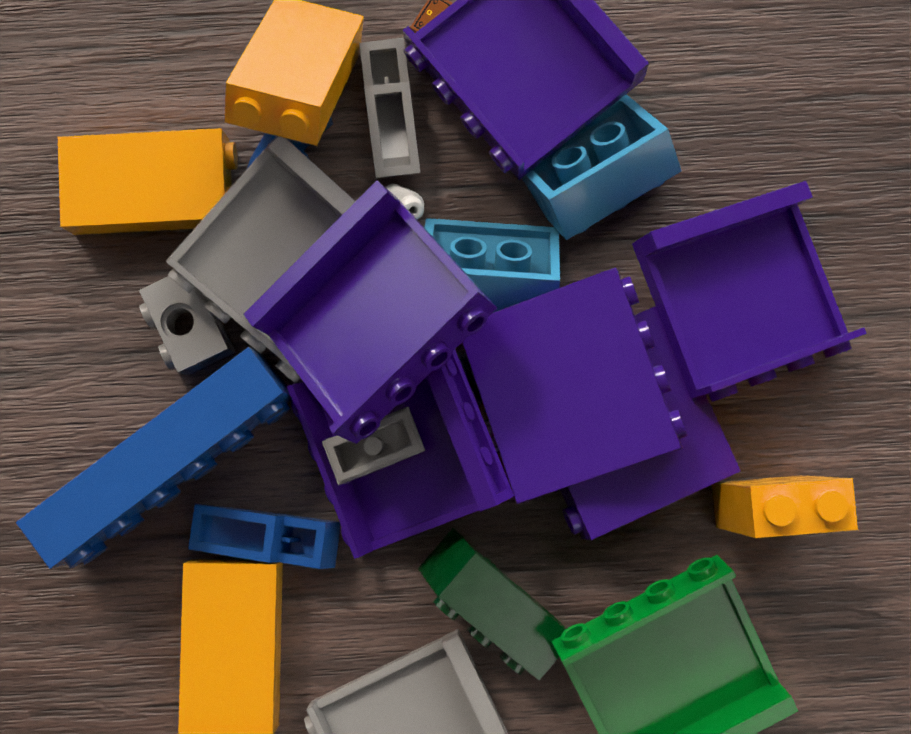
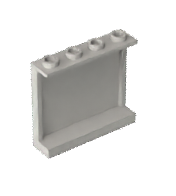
(257, 235)
(418, 693)

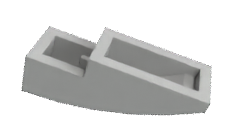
(389, 108)

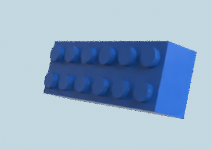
(156, 460)

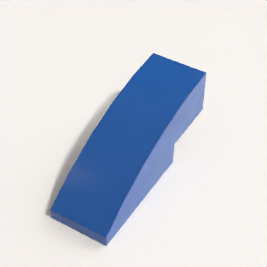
(264, 536)

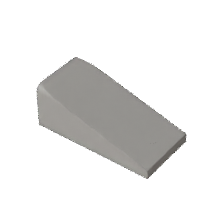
(390, 443)

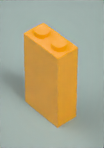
(294, 70)
(142, 179)
(785, 506)
(230, 647)

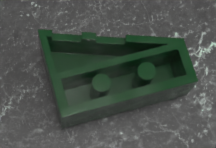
(493, 605)

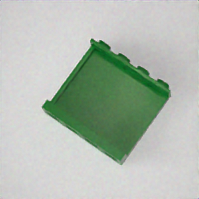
(676, 660)

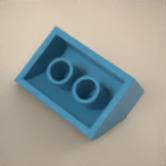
(603, 168)
(502, 259)

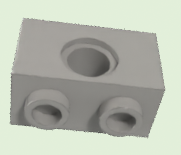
(198, 348)

